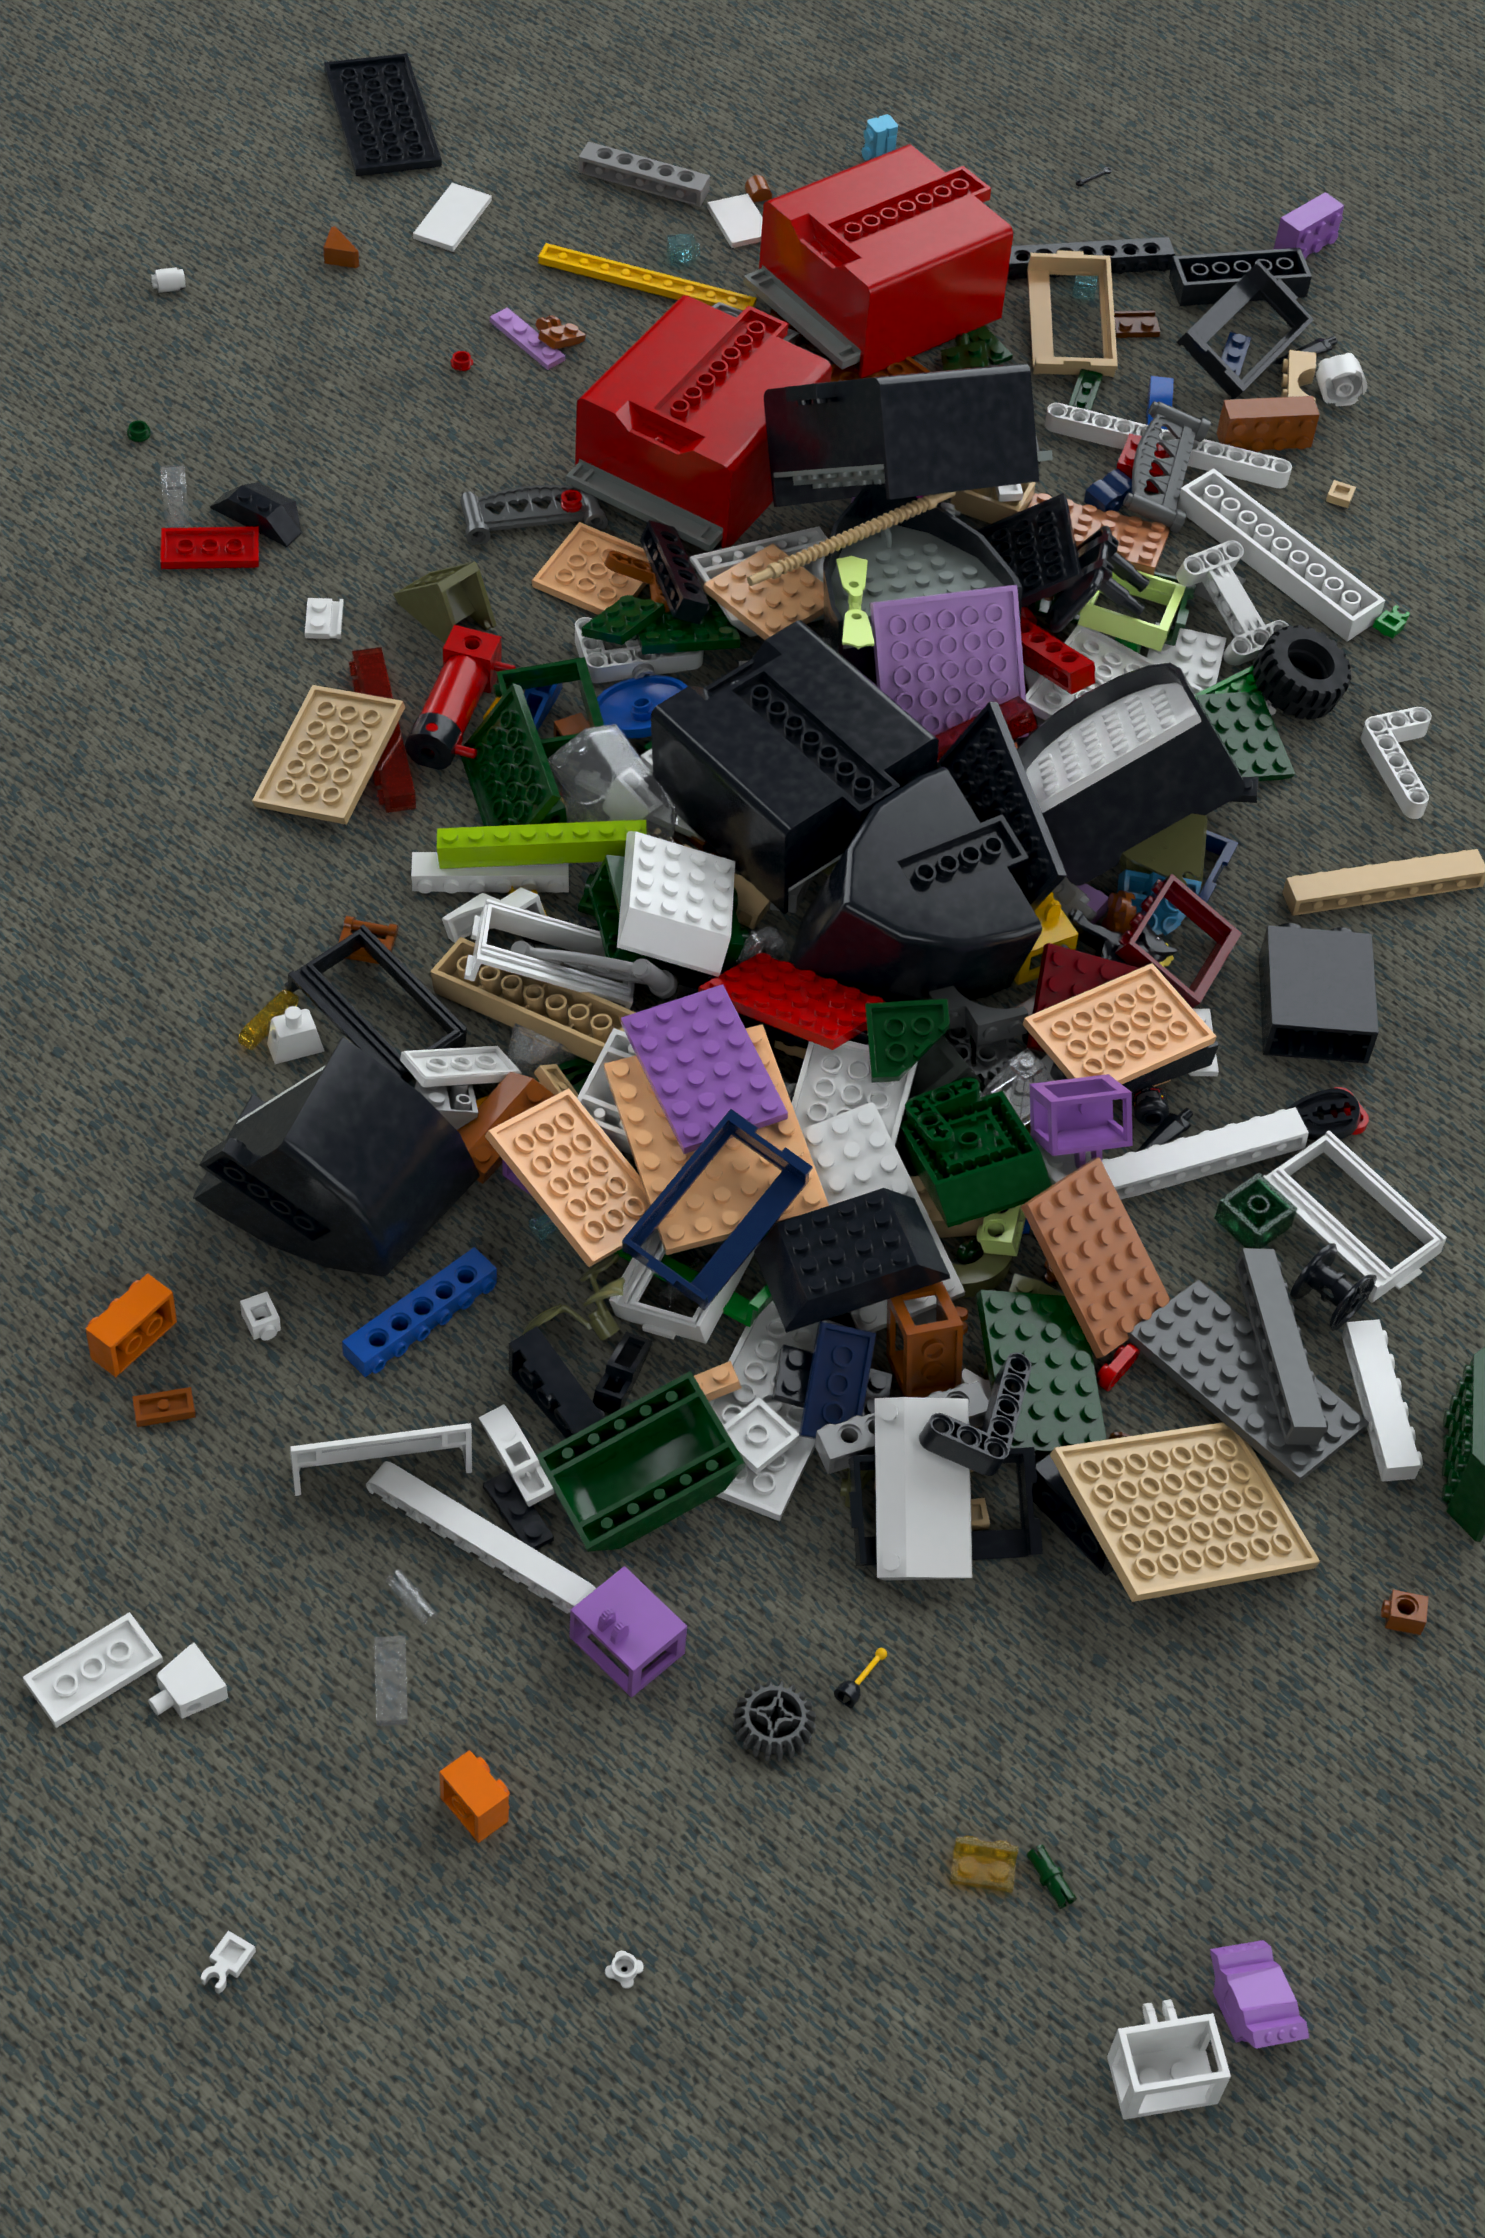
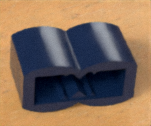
(1109, 492)

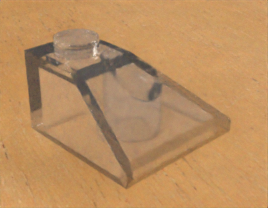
(532, 1049)
(1015, 1081)

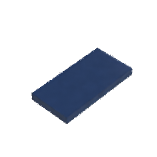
(837, 1377)

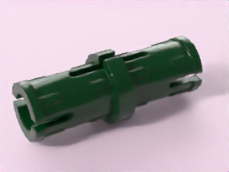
(1051, 1876)

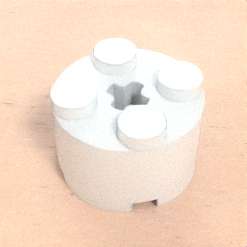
(1341, 379)

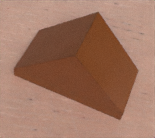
(340, 250)

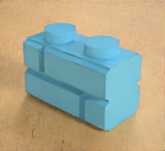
(879, 137)

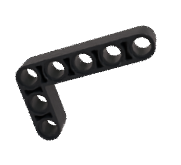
(989, 1447)

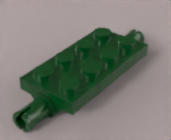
(965, 354)

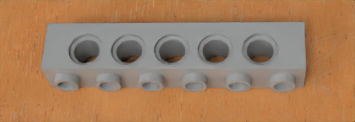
(644, 174)
(835, 1452)

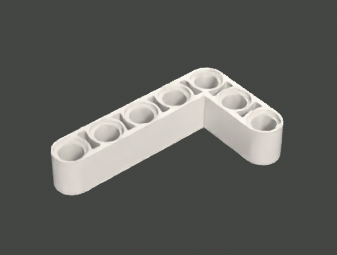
(620, 662)
(1382, 739)

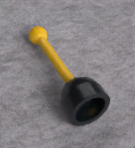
(851, 1688)

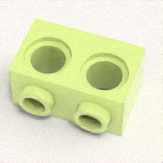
(1008, 1224)

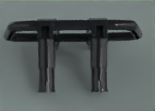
(1097, 561)

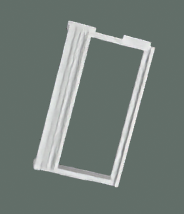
(547, 931)
(1332, 1231)
(662, 1321)

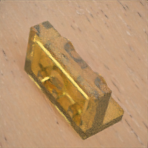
(983, 1864)

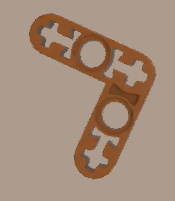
(638, 570)

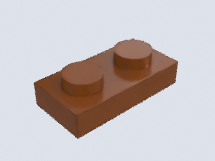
(163, 1407)

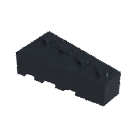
(551, 1384)

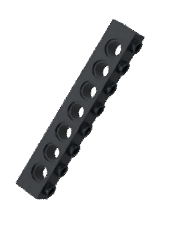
(1125, 255)

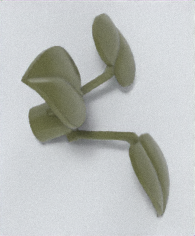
(600, 1318)

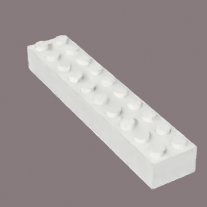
(1281, 555)

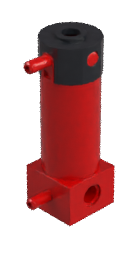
(467, 672)

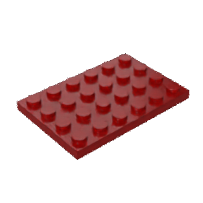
(795, 1000)

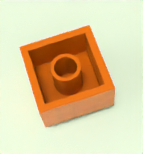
(474, 1795)

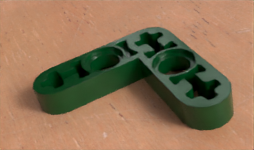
(958, 1094)

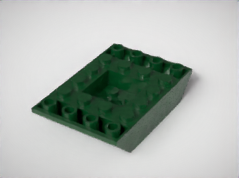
(989, 1166)

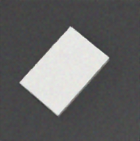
(737, 219)

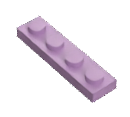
(526, 338)

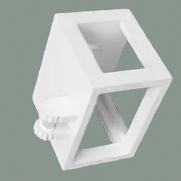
(1166, 2064)

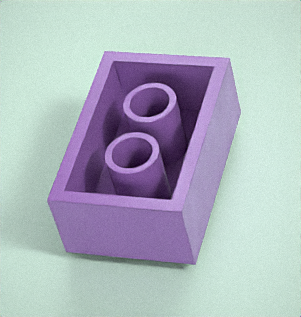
(1310, 225)

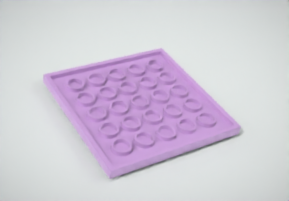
(949, 653)

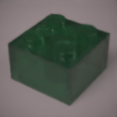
(1255, 1212)

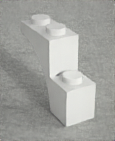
(460, 921)

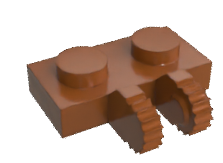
(558, 335)

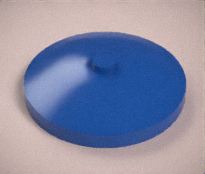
(633, 700)

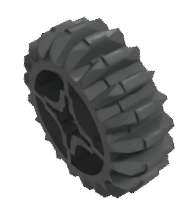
(747, 1714)

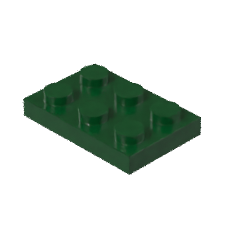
(623, 620)

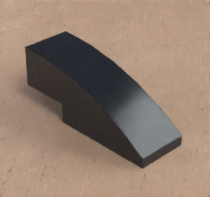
(621, 1373)

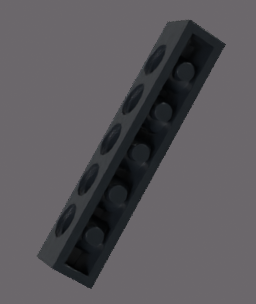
(674, 572)

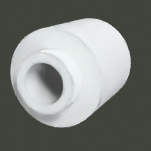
(168, 280)

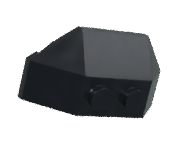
(262, 508)

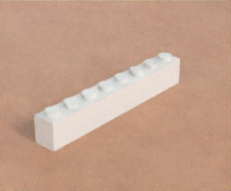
(1207, 1153)

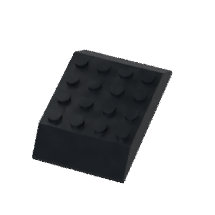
(848, 1257)

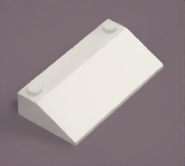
(382, 1446)
(920, 1495)

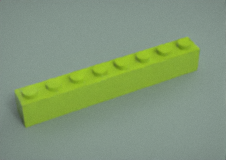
(533, 843)

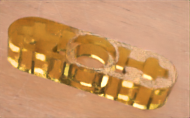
(259, 1026)

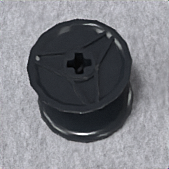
(1320, 1275)

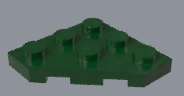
(902, 1034)

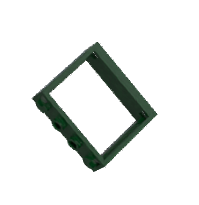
(553, 674)

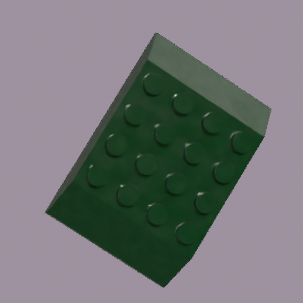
(1466, 1450)
(642, 1465)

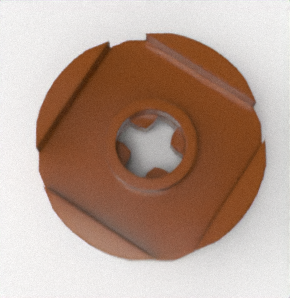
(1119, 911)

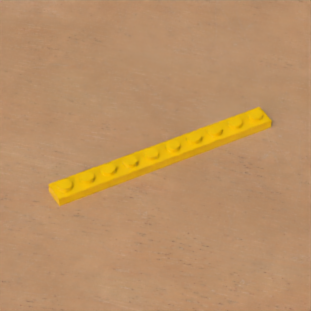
(639, 278)

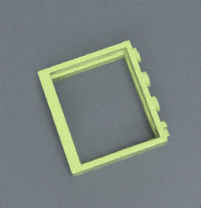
(1130, 628)

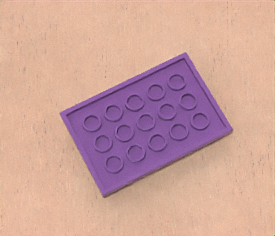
(702, 1065)

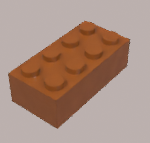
(1268, 423)

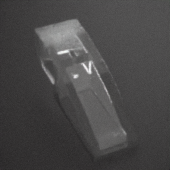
(175, 496)

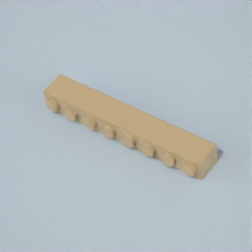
(1384, 882)

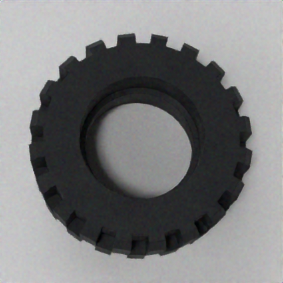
(1289, 688)

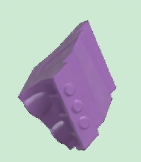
(1256, 1996)

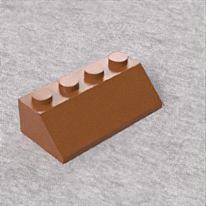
(510, 1098)

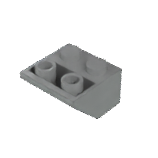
(454, 1102)

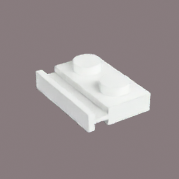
(323, 618)

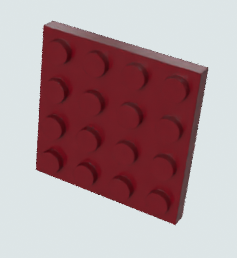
(1068, 974)

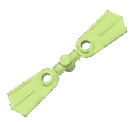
(856, 627)

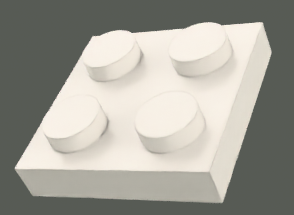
(760, 1435)

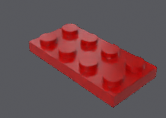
(209, 547)

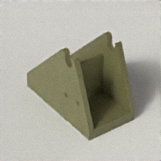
(446, 598)
(1171, 851)

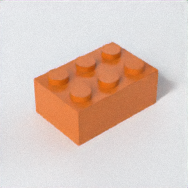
(131, 1324)

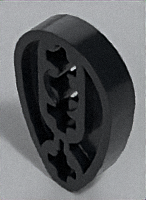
(1324, 1102)

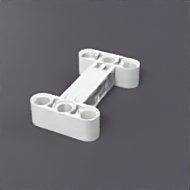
(1215, 571)

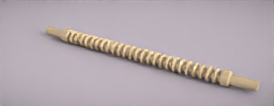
(911, 509)

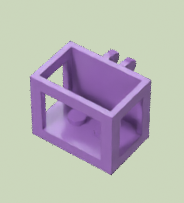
(1078, 1116)
(631, 1626)

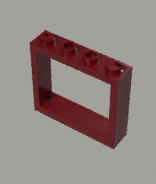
(1197, 911)

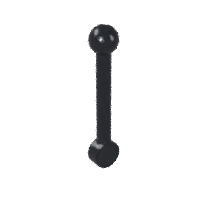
(1080, 182)

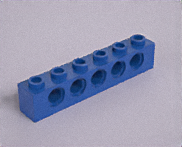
(404, 1314)

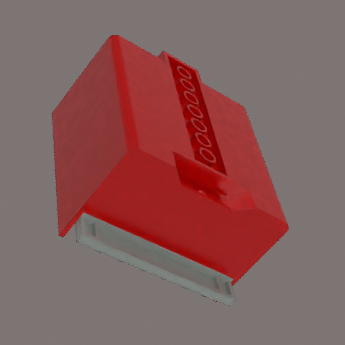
(884, 259)
(683, 422)

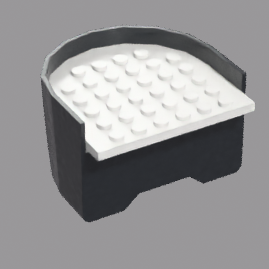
(1126, 767)

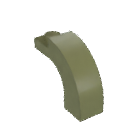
(984, 1273)

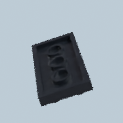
(794, 1373)

